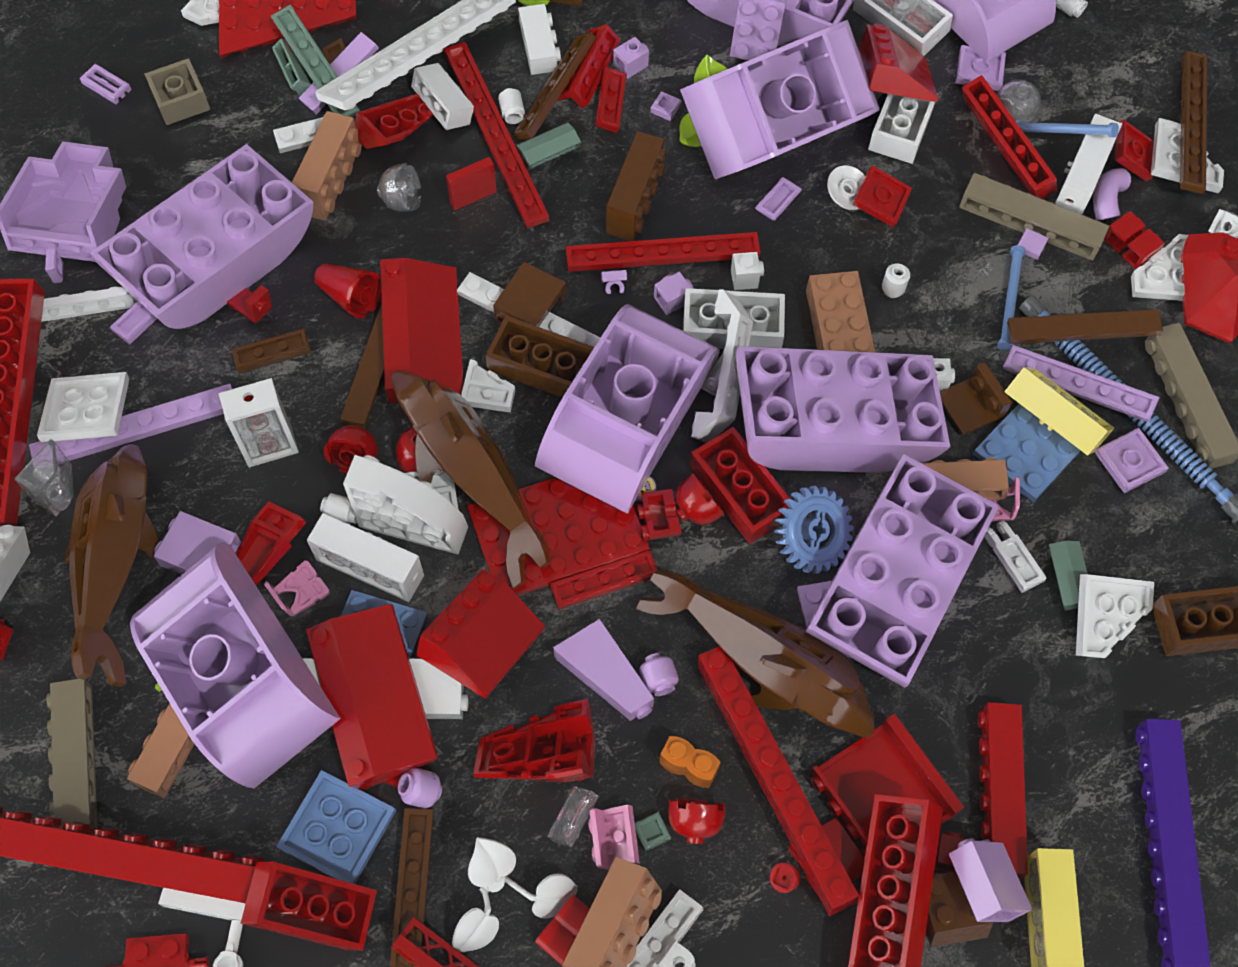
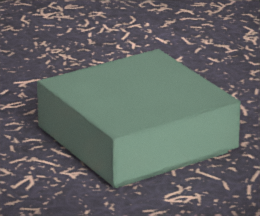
(652, 831)

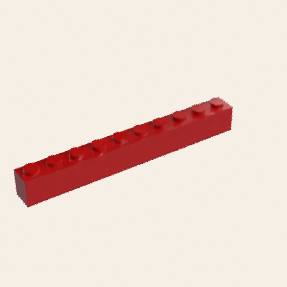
(778, 782)

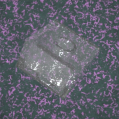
(48, 479)

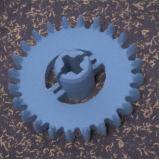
(814, 529)

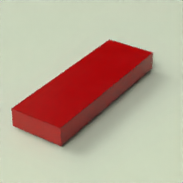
(610, 99)

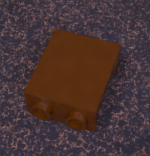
(529, 295)

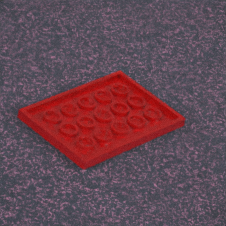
(577, 529)

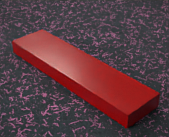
(603, 580)

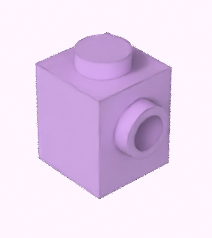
(631, 57)
(671, 292)

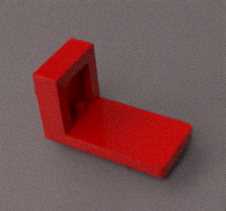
(252, 304)

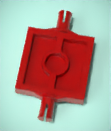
(160, 952)

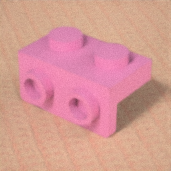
(613, 835)

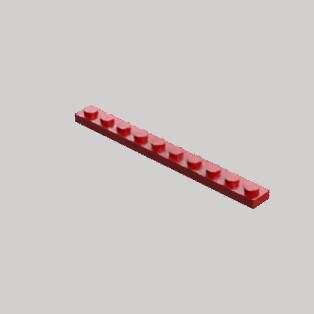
(497, 136)

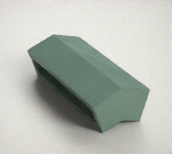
(283, 50)
(548, 145)
(1068, 566)

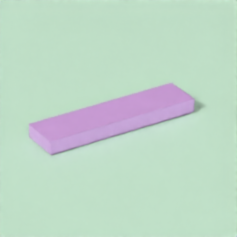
(354, 54)

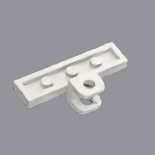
(661, 943)

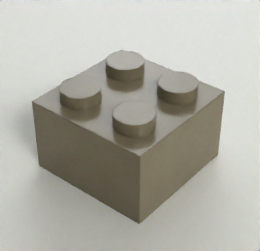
(177, 91)

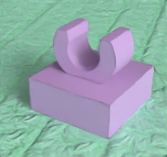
(614, 277)

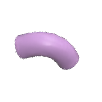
(1106, 193)

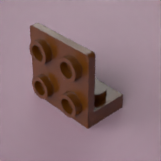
(975, 400)

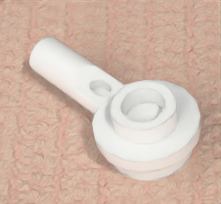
(229, 957)

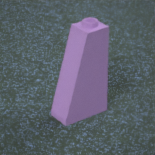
(605, 669)

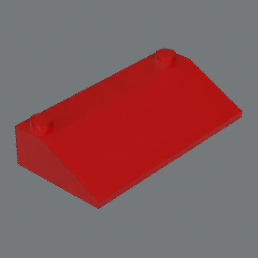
(421, 322)
(374, 694)

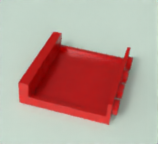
(880, 765)

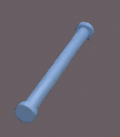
(1110, 130)
(1017, 253)

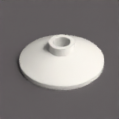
(844, 179)

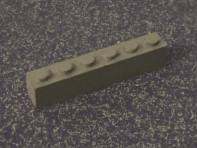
(1023, 210)
(1192, 397)
(72, 752)

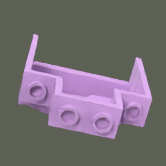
(63, 202)

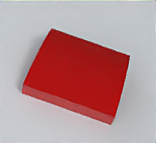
(843, 846)

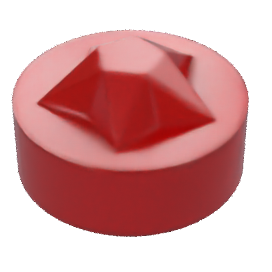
(784, 877)

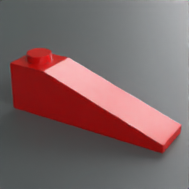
(391, 121)

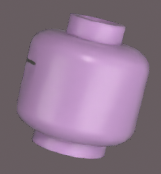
(659, 674)
(419, 788)

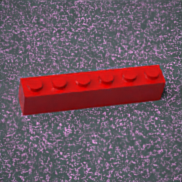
(1009, 138)
(1004, 781)

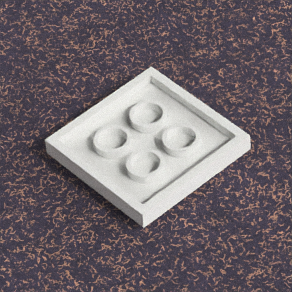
(83, 407)

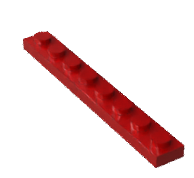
(660, 251)

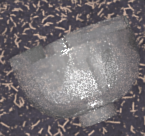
(1021, 99)
(399, 188)

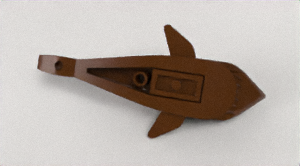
(458, 443)
(103, 543)
(780, 656)

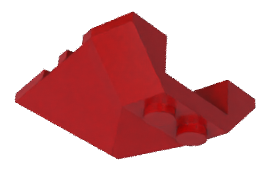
(1211, 284)
(546, 749)

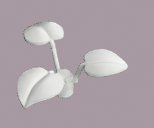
(489, 871)

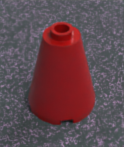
(350, 287)

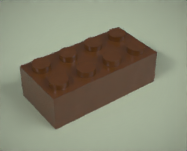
(635, 186)
(536, 356)
(1198, 621)

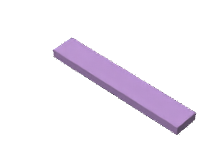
(1085, 384)

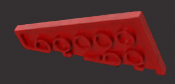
(250, 23)

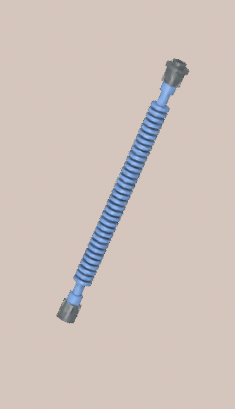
(1033, 307)

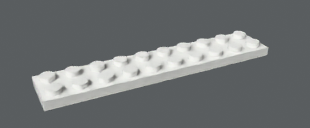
(409, 51)

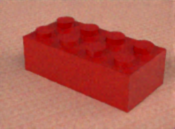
(739, 484)
(308, 906)

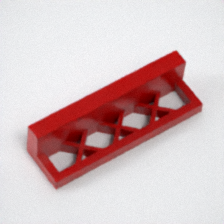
(589, 72)
(418, 957)

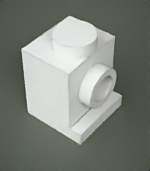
(1225, 222)

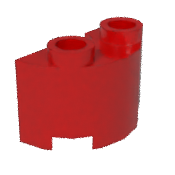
(658, 515)

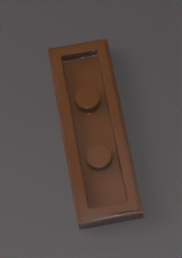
(271, 351)

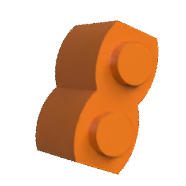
(696, 764)

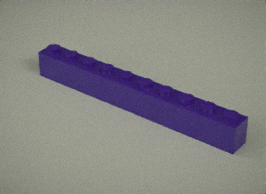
(1172, 845)

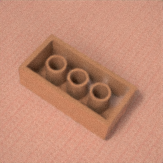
(328, 162)
(839, 312)
(616, 918)

